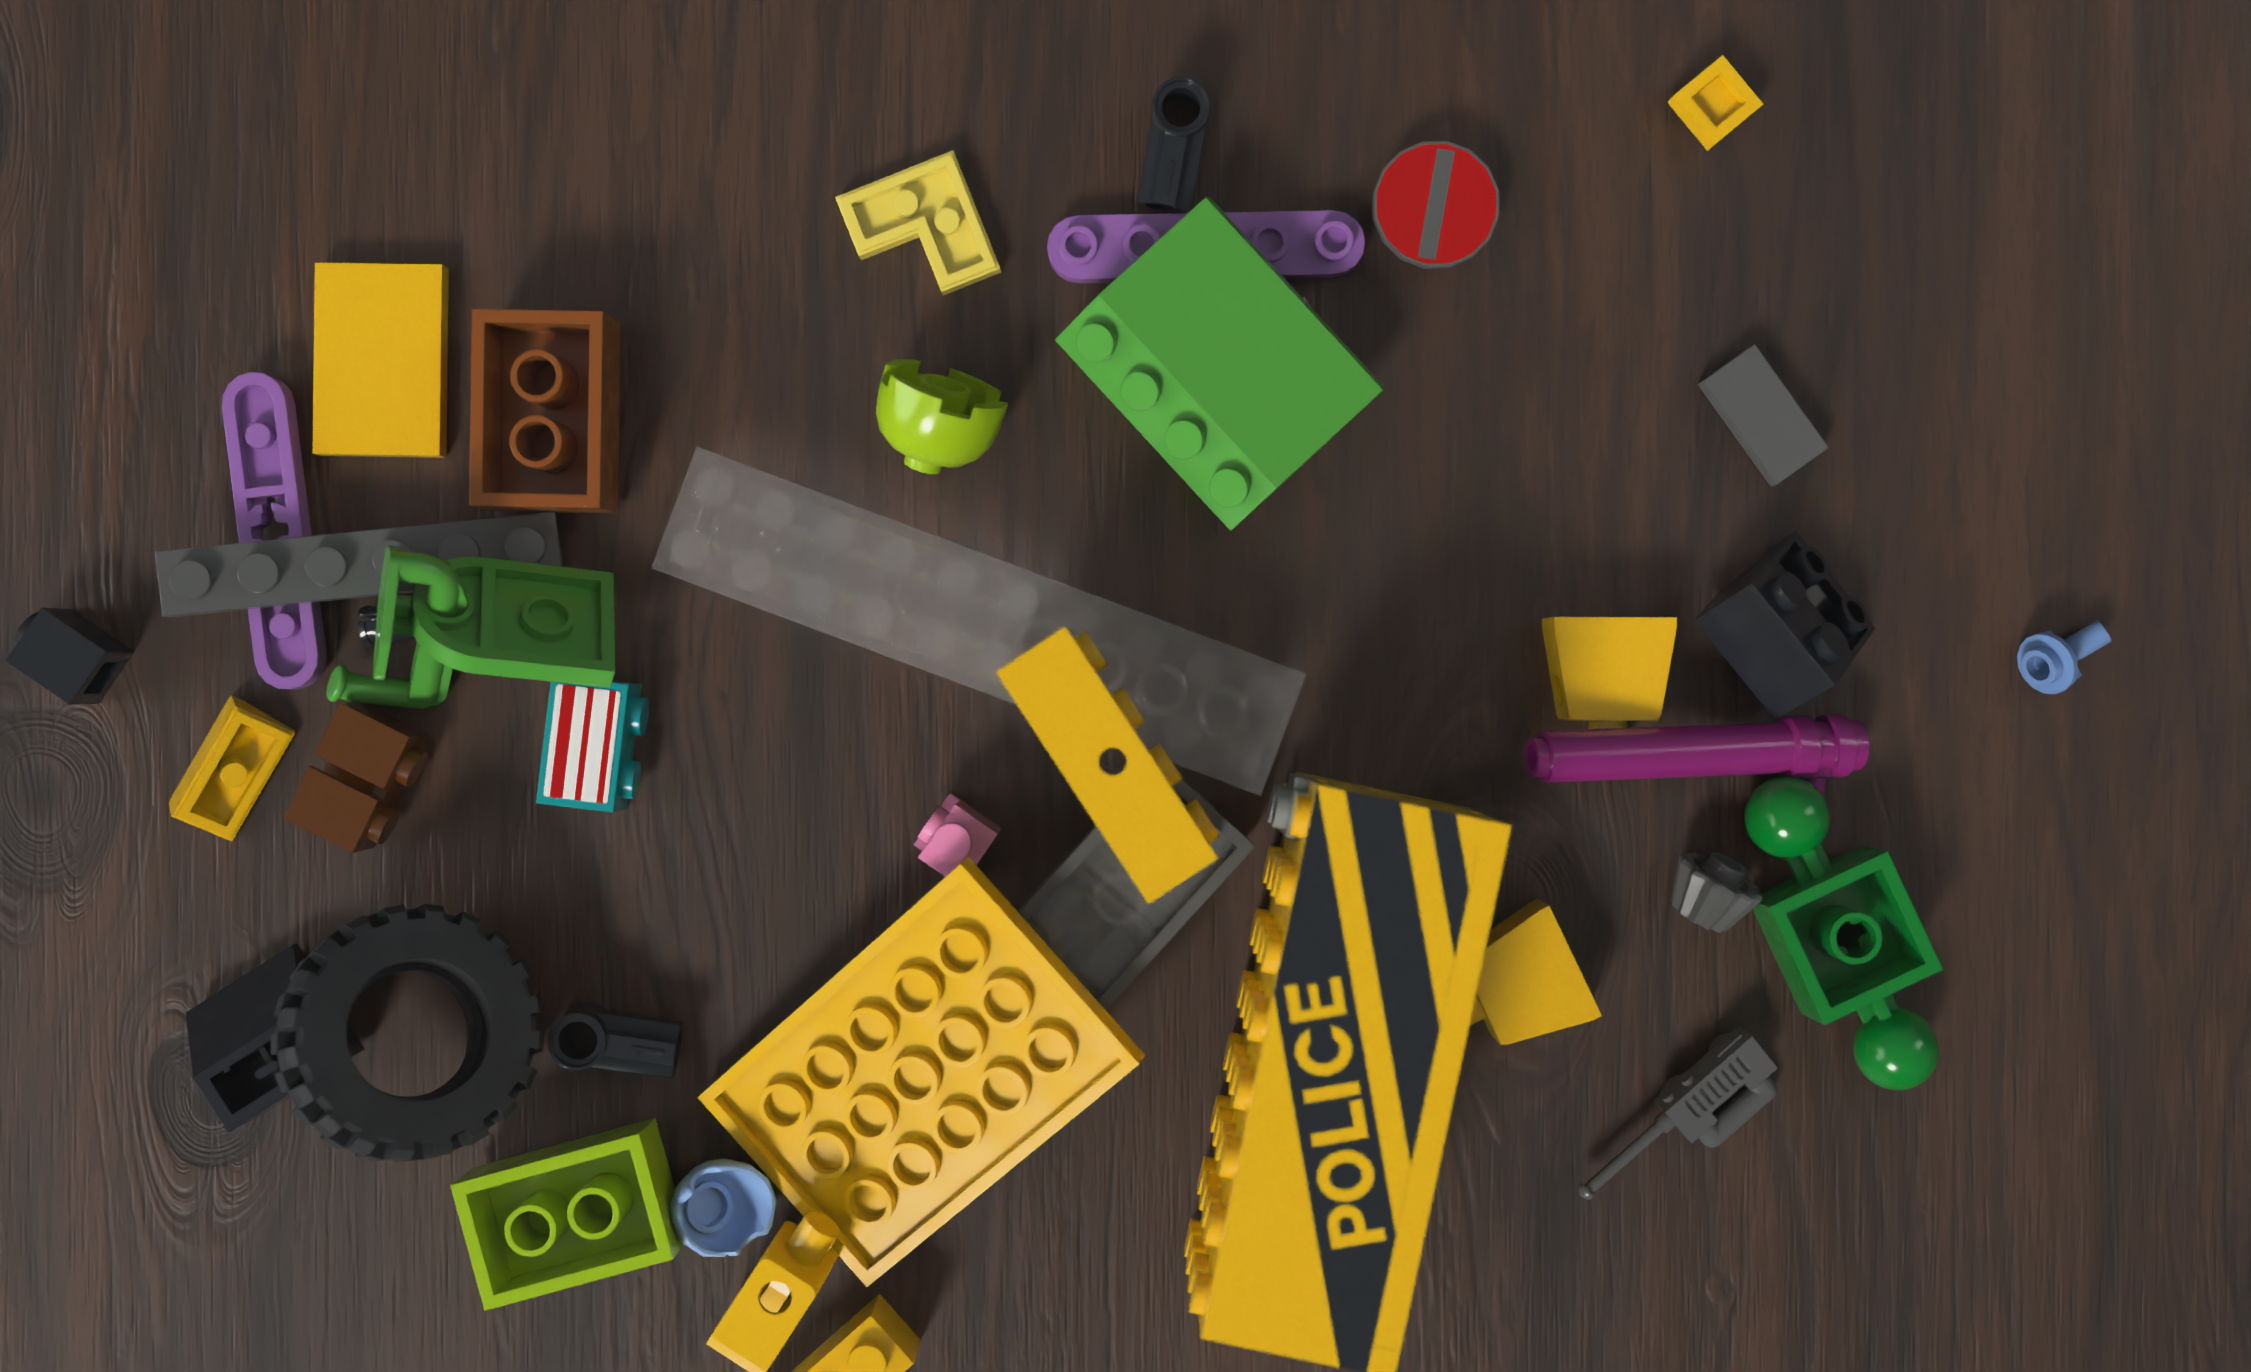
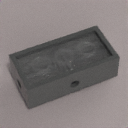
(1101, 920)

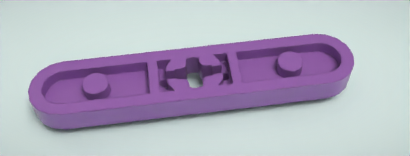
(1294, 242)
(266, 466)

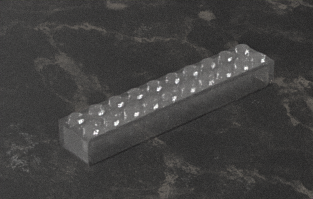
(966, 612)

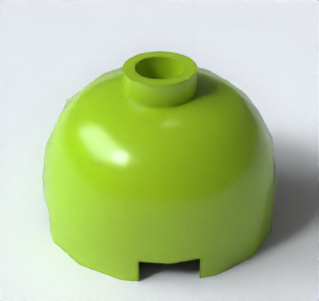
(937, 417)

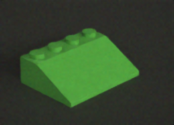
(1219, 363)

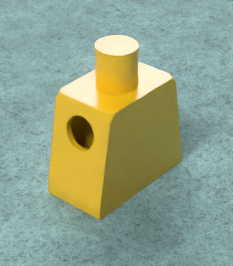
(1609, 667)
(1530, 979)
(777, 1293)

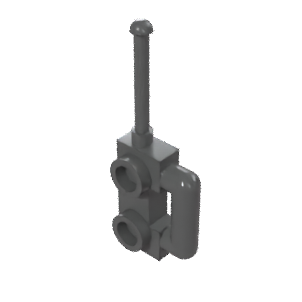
(1691, 1098)

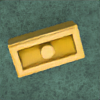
(230, 769)

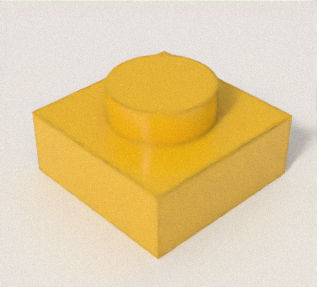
(1715, 102)

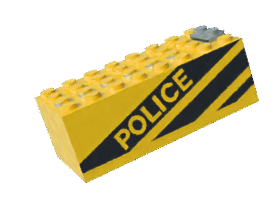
(1342, 1072)

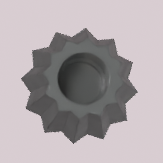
(1713, 890)

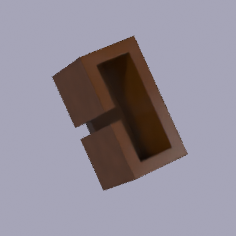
(365, 774)

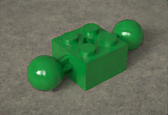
(1879, 951)

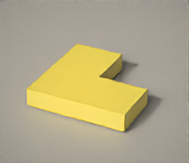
(929, 204)

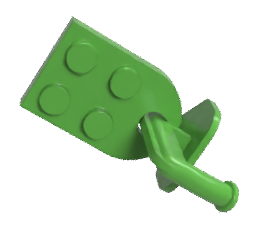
(485, 621)

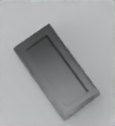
(1763, 415)

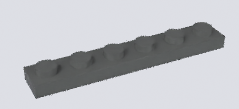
(336, 564)

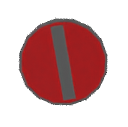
(1435, 204)

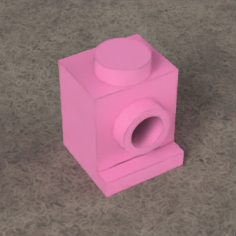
(955, 834)

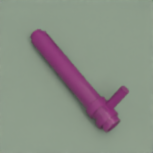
(1790, 747)

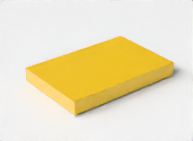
(380, 360)

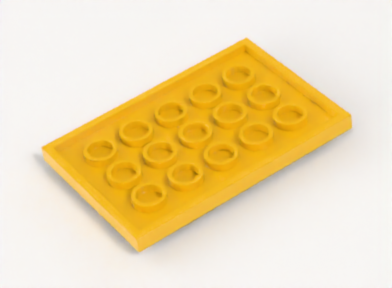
(922, 1072)

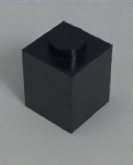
(68, 655)

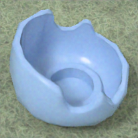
(722, 1207)

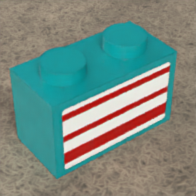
(592, 746)

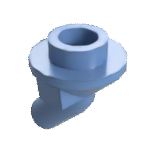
(2051, 662)

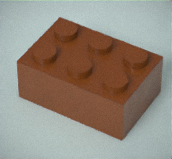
(544, 411)

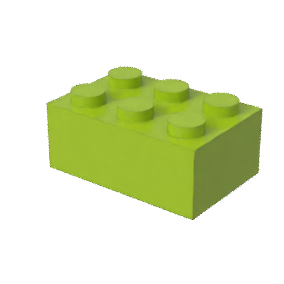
(568, 1214)

